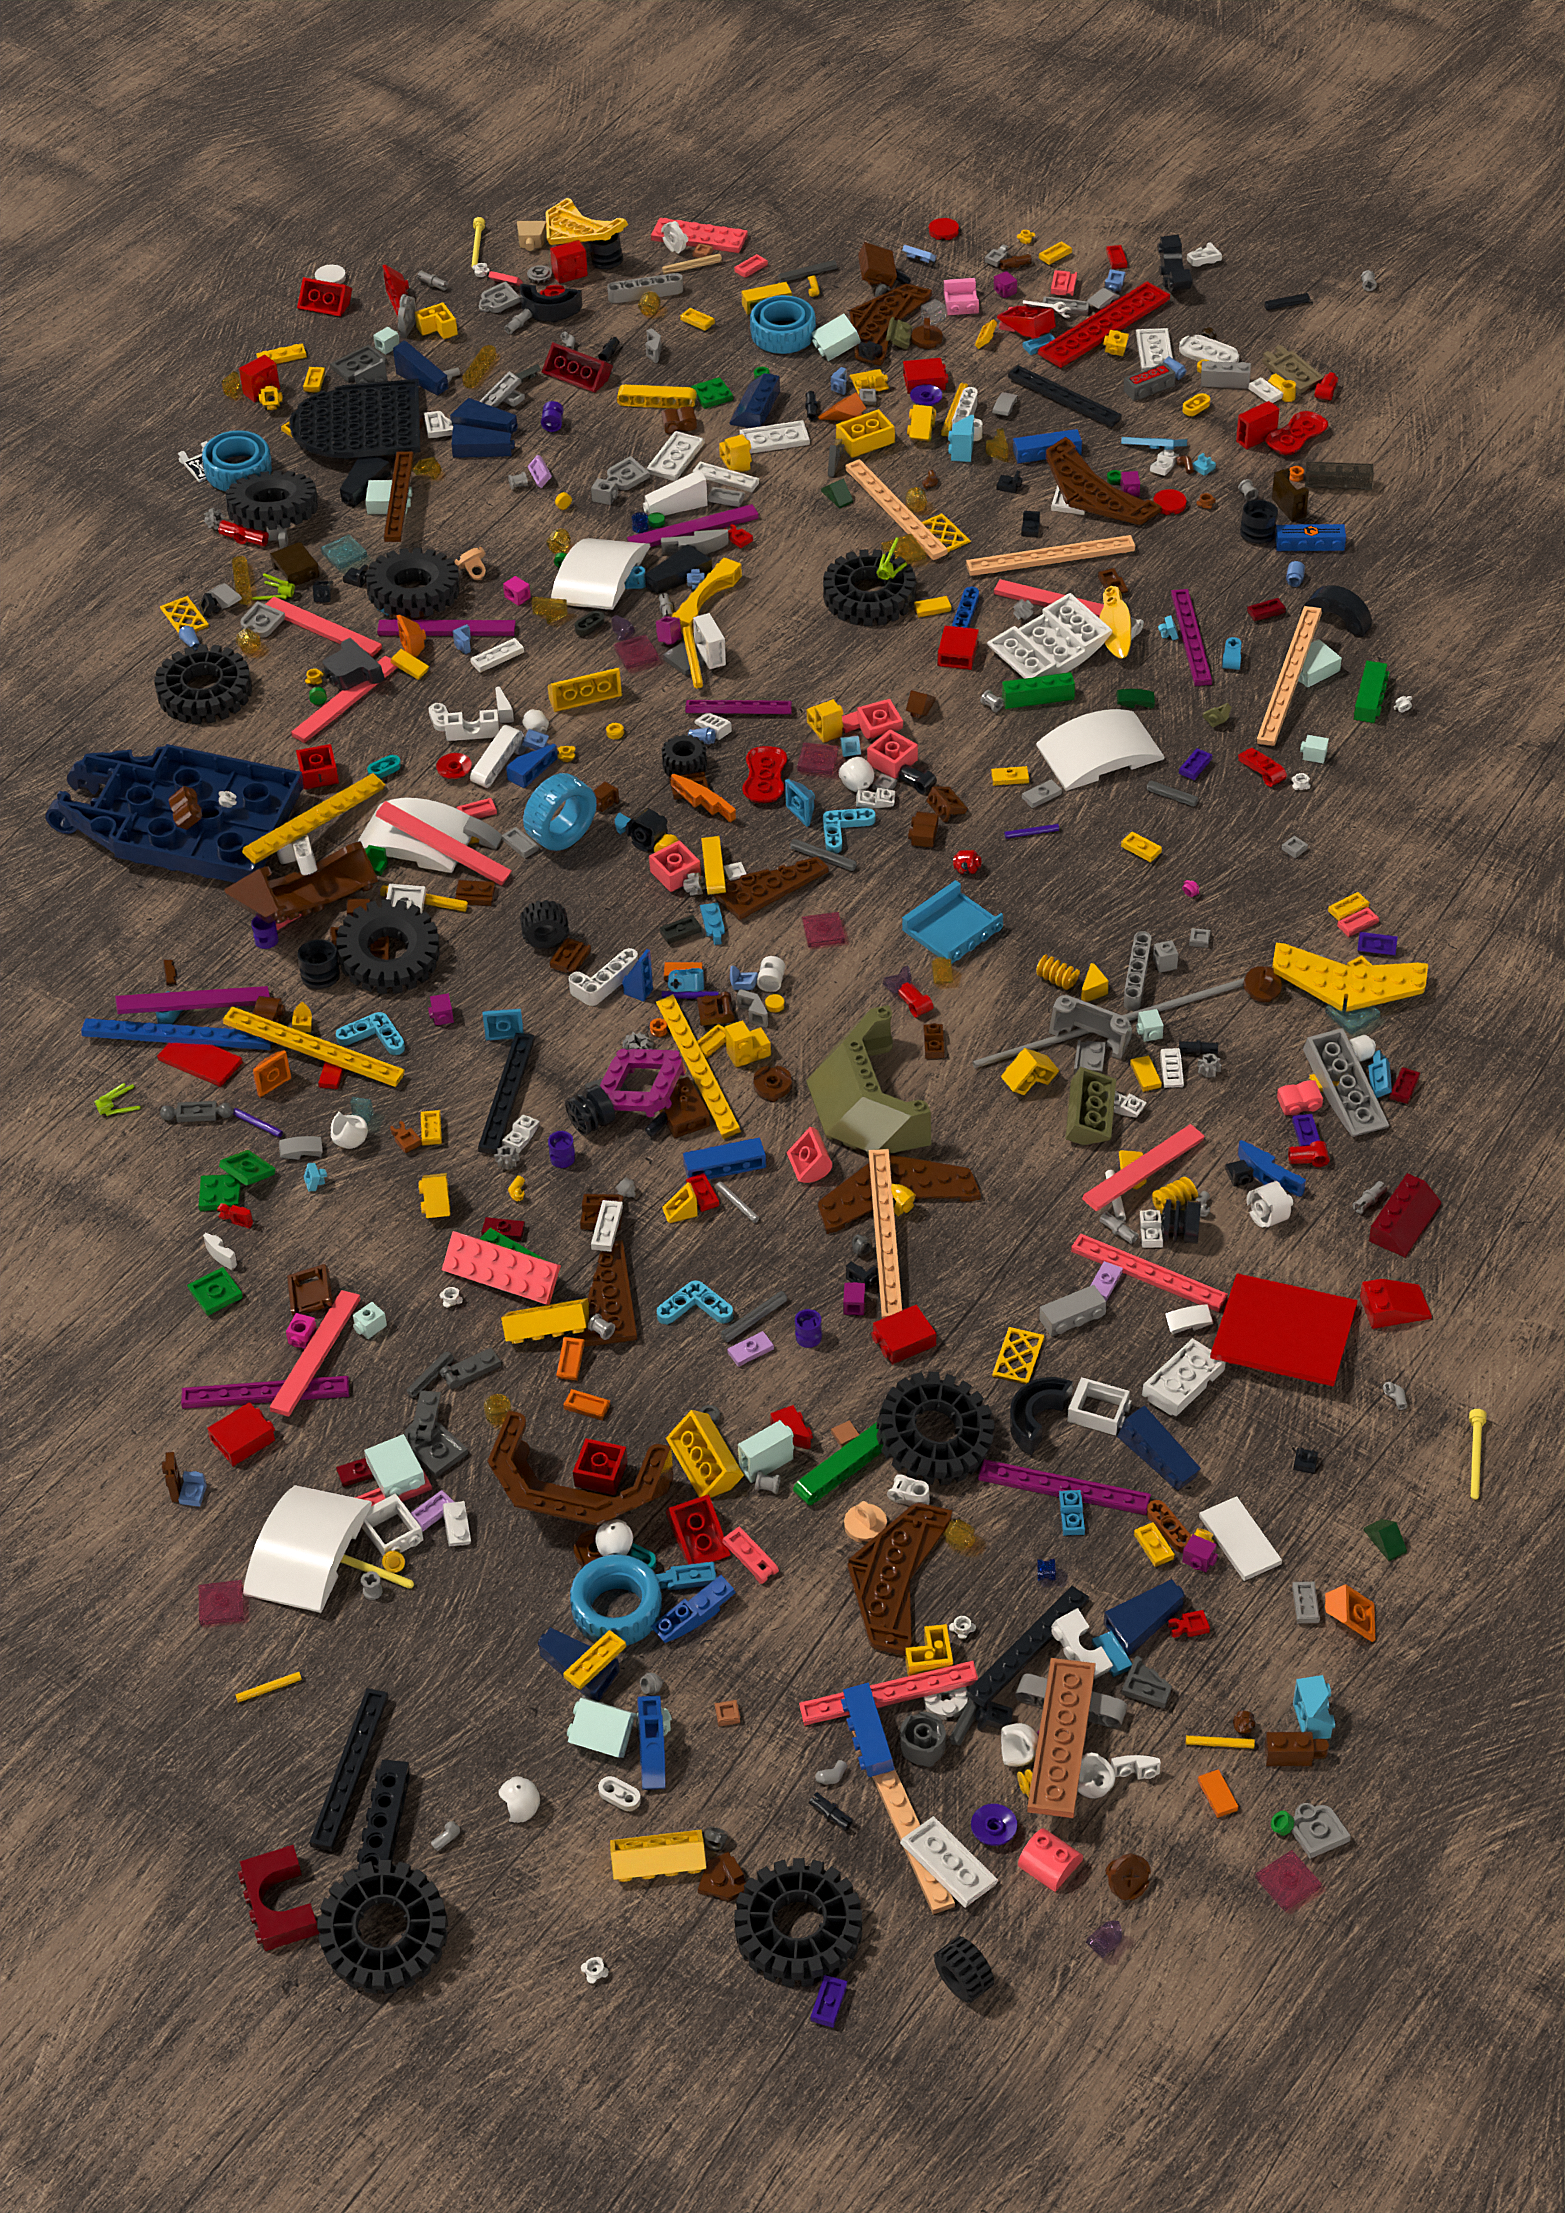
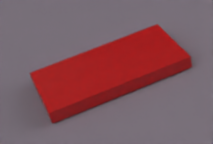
(201, 1061)

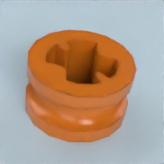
(1296, 473)
(658, 1022)

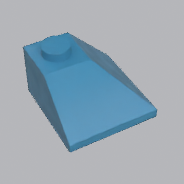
(800, 801)
(502, 1023)

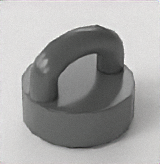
(882, 289)
(861, 1245)
(716, 1835)

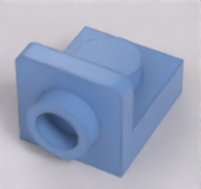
(192, 1489)

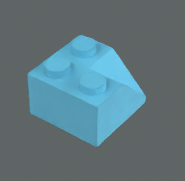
(962, 439)
(1312, 1706)

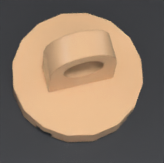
(471, 560)
(864, 1522)

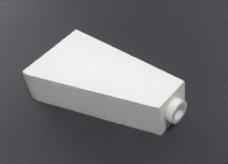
(678, 496)

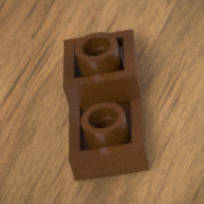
(933, 1041)

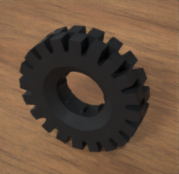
(251, 500)
(390, 571)
(859, 605)
(187, 702)
(396, 922)
(927, 1457)
(798, 1957)
(395, 1964)

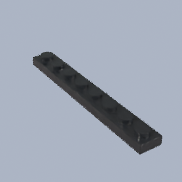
(1065, 396)
(506, 1093)
(1024, 1648)
(349, 1770)

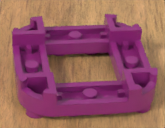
(626, 1062)

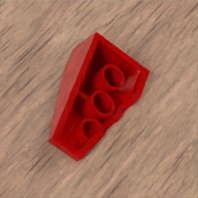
(395, 286)

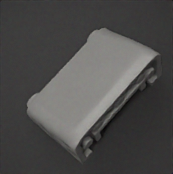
(1075, 1012)

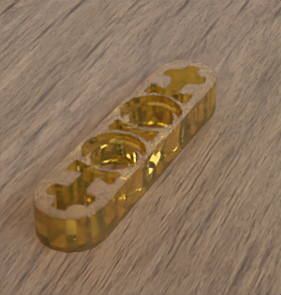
(481, 367)
(244, 579)

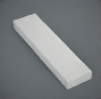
(727, 477)

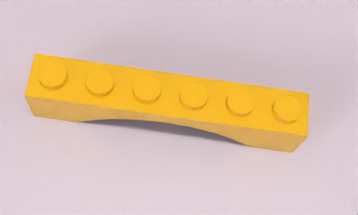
(723, 576)

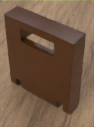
(311, 1295)

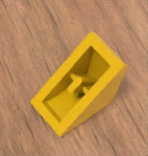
(1095, 984)
(681, 1205)

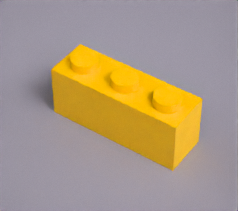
(753, 296)

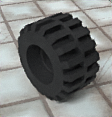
(684, 755)
(544, 924)
(964, 1969)

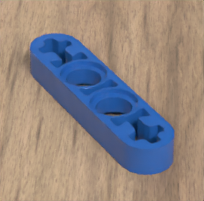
(966, 611)

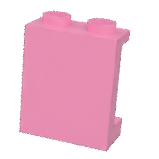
(961, 296)

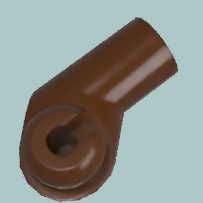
(1185, 461)
(931, 480)

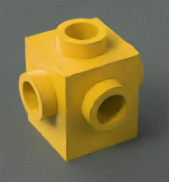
(1115, 342)
(268, 392)

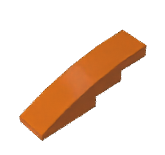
(698, 794)

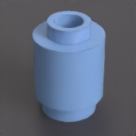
(1295, 573)

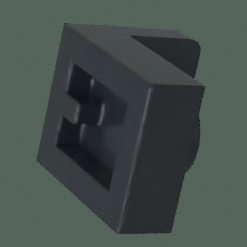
(869, 350)
(1009, 483)
(1030, 524)
(355, 576)
(322, 590)
(1239, 1173)
(857, 1274)
(994, 1716)

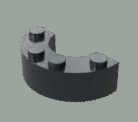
(1172, 267)
(550, 307)
(1344, 604)
(1030, 1400)

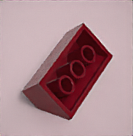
(576, 368)
(1404, 1216)

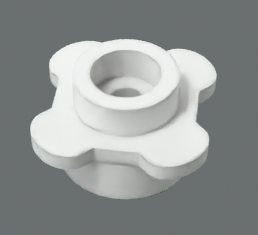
(480, 269)
(1403, 703)
(1301, 781)
(227, 799)
(450, 1297)
(962, 1621)
(594, 1963)

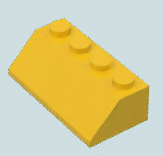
(585, 689)
(546, 1320)
(704, 1455)
(657, 1855)

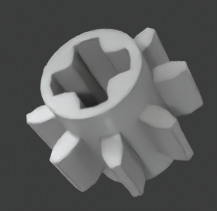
(213, 518)
(1023, 609)
(694, 884)
(1209, 1065)
(506, 1157)

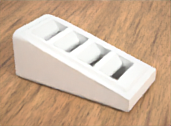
(504, 708)
(721, 731)
(1172, 1057)

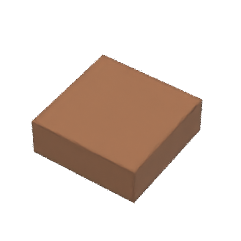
(702, 251)
(844, 1433)
(727, 1713)

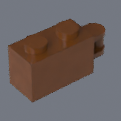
(1293, 1748)

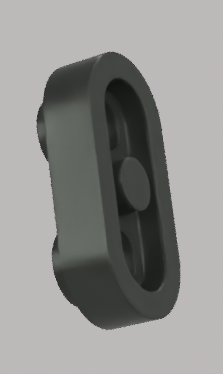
(589, 623)

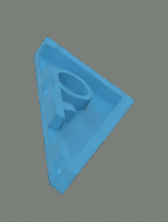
(1154, 443)

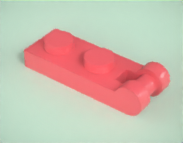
(750, 1554)

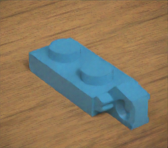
(712, 921)
(1380, 1075)
(687, 1576)

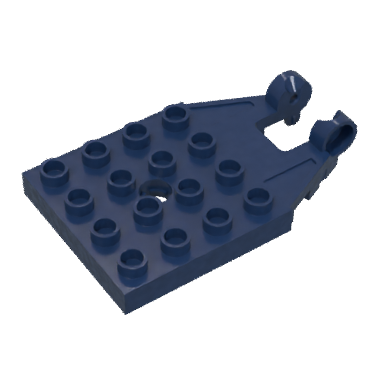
(136, 815)

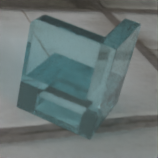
(362, 1108)

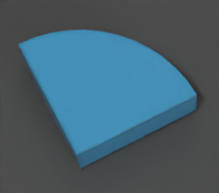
(620, 823)

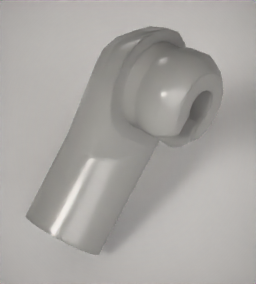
(568, 339)
(452, 373)
(1203, 1197)
(1397, 1393)
(831, 1776)
(447, 1836)

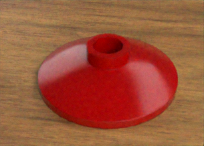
(453, 765)

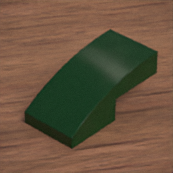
(1131, 697)

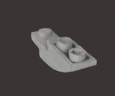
(703, 541)

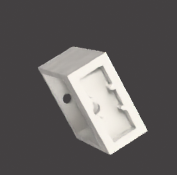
(709, 641)
(1102, 1392)
(390, 1507)

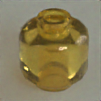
(649, 303)
(916, 499)
(558, 540)
(248, 641)
(496, 1408)
(960, 1535)

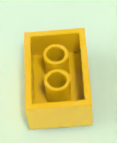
(865, 433)

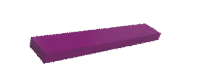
(738, 706)

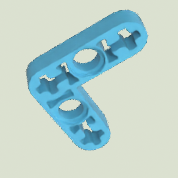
(837, 824)
(373, 1027)
(696, 1298)

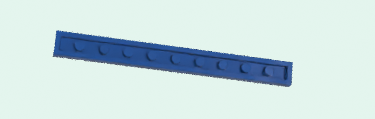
(173, 1034)

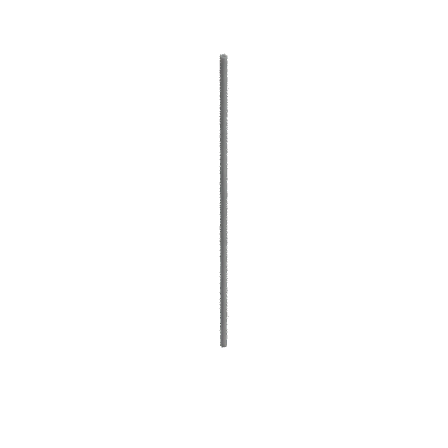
(1130, 1016)

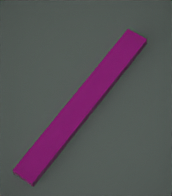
(705, 523)
(446, 627)
(1191, 637)
(189, 1000)
(259, 1392)
(1051, 1484)

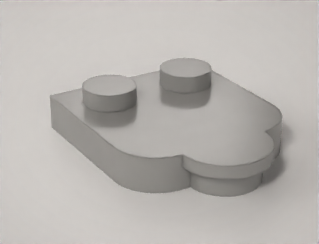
(498, 298)
(406, 315)
(627, 474)
(262, 619)
(1318, 1829)

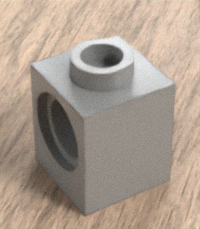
(604, 491)
(1165, 956)

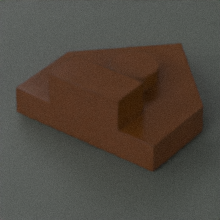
(722, 1878)

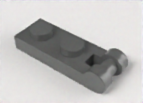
(470, 1368)
(426, 1416)

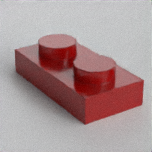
(704, 1192)

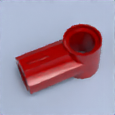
(1326, 388)
(917, 1003)
(1314, 1153)

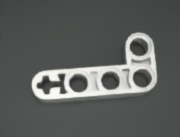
(966, 407)
(497, 754)
(300, 851)
(605, 981)

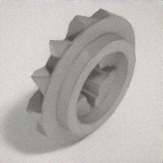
(539, 273)
(644, 1039)

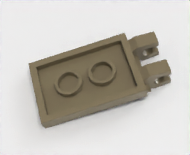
(1293, 368)

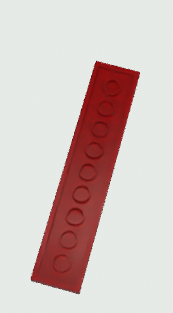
(1093, 329)

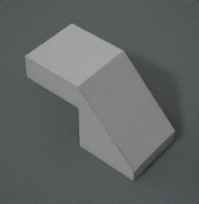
(1103, 298)
(653, 345)
(280, 535)
(225, 595)
(755, 1007)

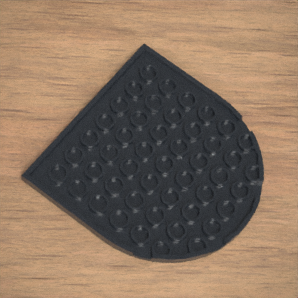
(360, 420)

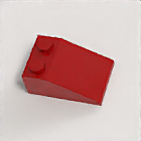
(1029, 320)
(1393, 1302)
(697, 1531)

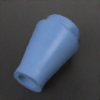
(1176, 366)
(188, 636)
(707, 734)

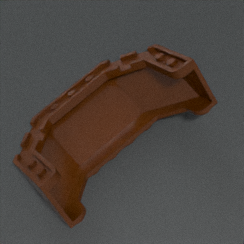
(295, 894)
(527, 1492)

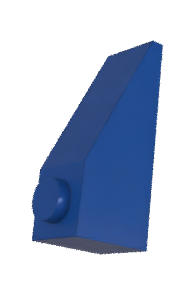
(531, 765)
(639, 980)

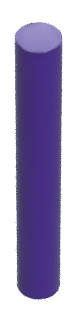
(1031, 831)
(688, 994)
(257, 1122)

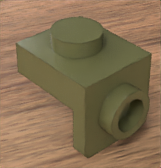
(1217, 715)

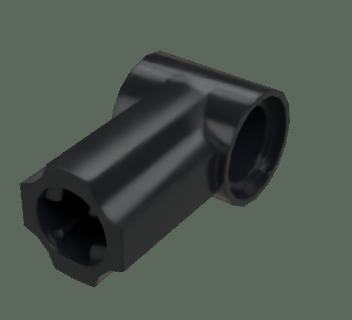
(921, 781)

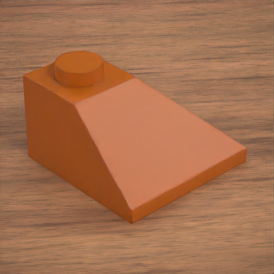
(845, 409)
(411, 635)
(271, 1073)
(1352, 1610)

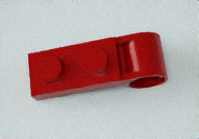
(1271, 771)

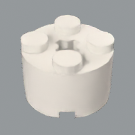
(1269, 1204)

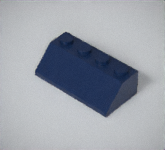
(757, 401)

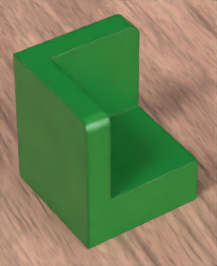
(377, 858)

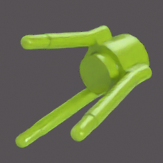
(886, 568)
(284, 588)
(105, 1102)

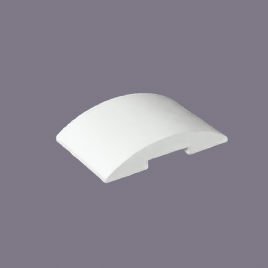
(596, 572)
(1054, 641)
(1097, 745)
(404, 846)
(303, 1547)

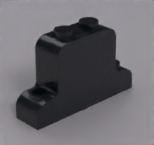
(351, 667)

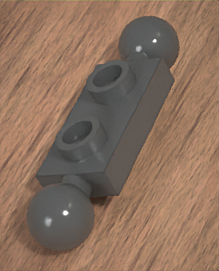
(196, 1111)

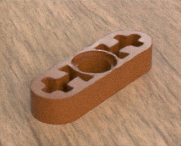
(1168, 1517)

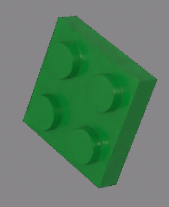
(712, 392)
(247, 1167)
(218, 1190)
(215, 1291)

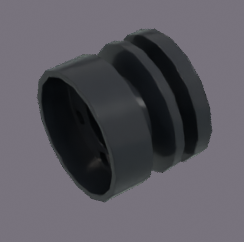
(606, 253)
(1258, 521)
(318, 964)
(590, 1109)
(1181, 1221)

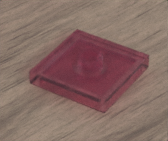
(636, 651)
(817, 758)
(823, 929)
(221, 1602)
(1288, 1880)

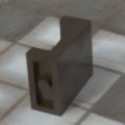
(1287, 497)
(295, 564)

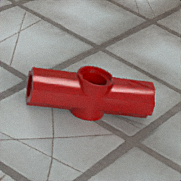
(243, 535)

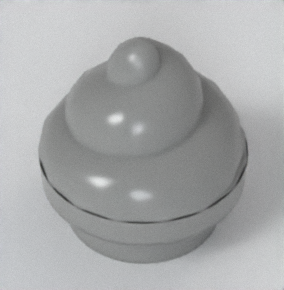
(626, 1188)
(651, 1683)

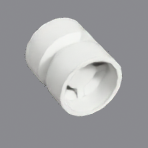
(771, 974)

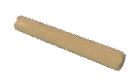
(699, 262)

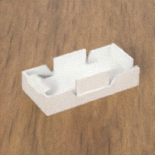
(1182, 1374)

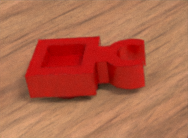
(739, 537)
(238, 1215)
(1191, 1623)

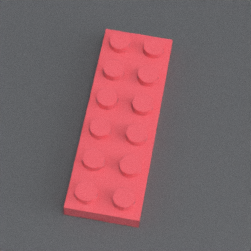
(718, 237)
(501, 1267)

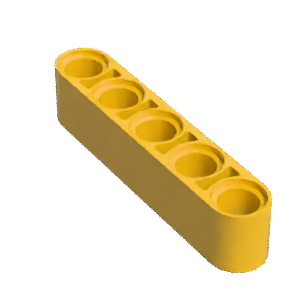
(656, 396)
(713, 865)

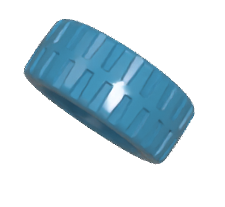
(782, 338)
(233, 444)
(572, 820)
(616, 1573)

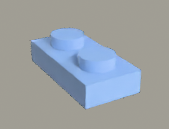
(923, 255)

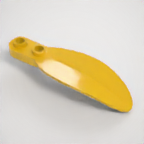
(1118, 618)

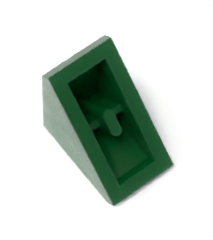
(838, 493)
(1387, 1538)

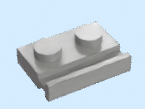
(1090, 1056)

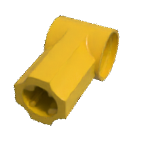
(1287, 387)

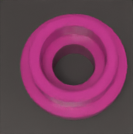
(1190, 888)

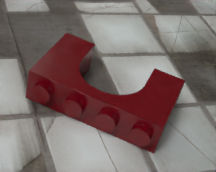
(275, 1927)

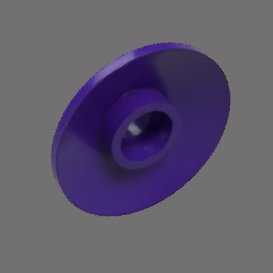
(926, 395)
(994, 1816)

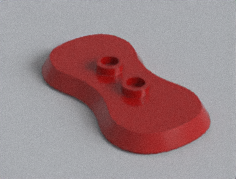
(1298, 430)
(764, 777)

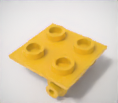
(870, 380)

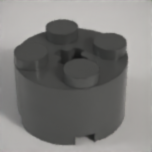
(923, 1738)

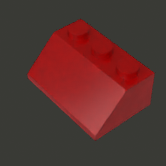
(324, 297)

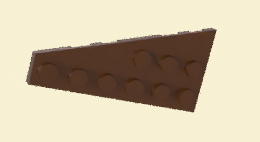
(764, 887)
(611, 1298)

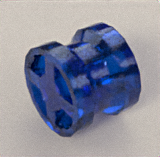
(640, 522)
(1046, 1570)

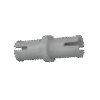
(432, 280)
(518, 321)
(665, 605)
(1369, 1197)
(1118, 1227)

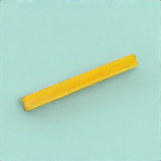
(948, 422)
(692, 657)
(438, 901)

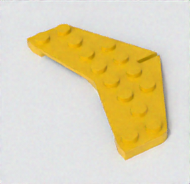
(567, 225)
(1358, 984)

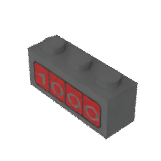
(1149, 381)

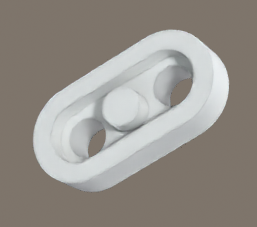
(436, 715)
(621, 1793)

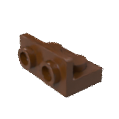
(945, 802)

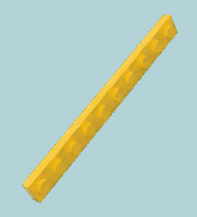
(313, 818)
(313, 1046)
(698, 1067)

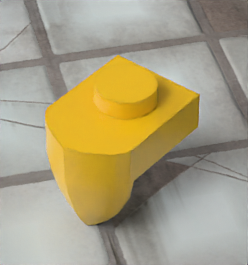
(302, 1018)
(904, 1199)

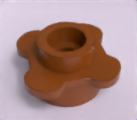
(1206, 500)

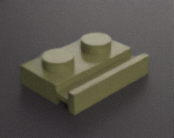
(899, 333)

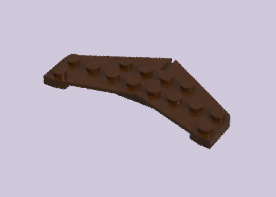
(873, 316)
(1089, 492)
(922, 1177)
(884, 1570)

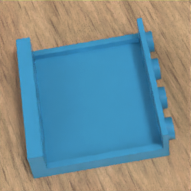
(950, 923)

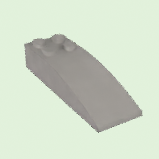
(1353, 1098)

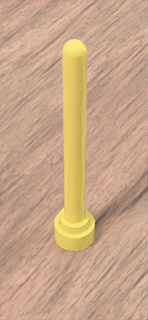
(478, 225)
(1477, 1418)
(381, 1572)

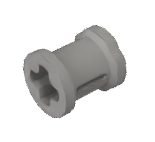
(1368, 280)
(518, 480)
(1249, 491)
(992, 701)
(602, 1327)
(767, 1482)
(371, 1583)

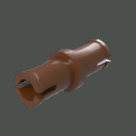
(1015, 261)

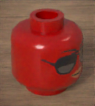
(967, 862)

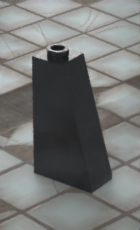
(356, 483)
(674, 569)

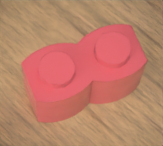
(1300, 1098)

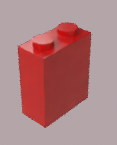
(924, 372)
(1257, 424)
(958, 647)
(903, 1334)
(241, 1433)

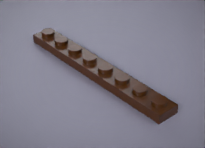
(398, 497)

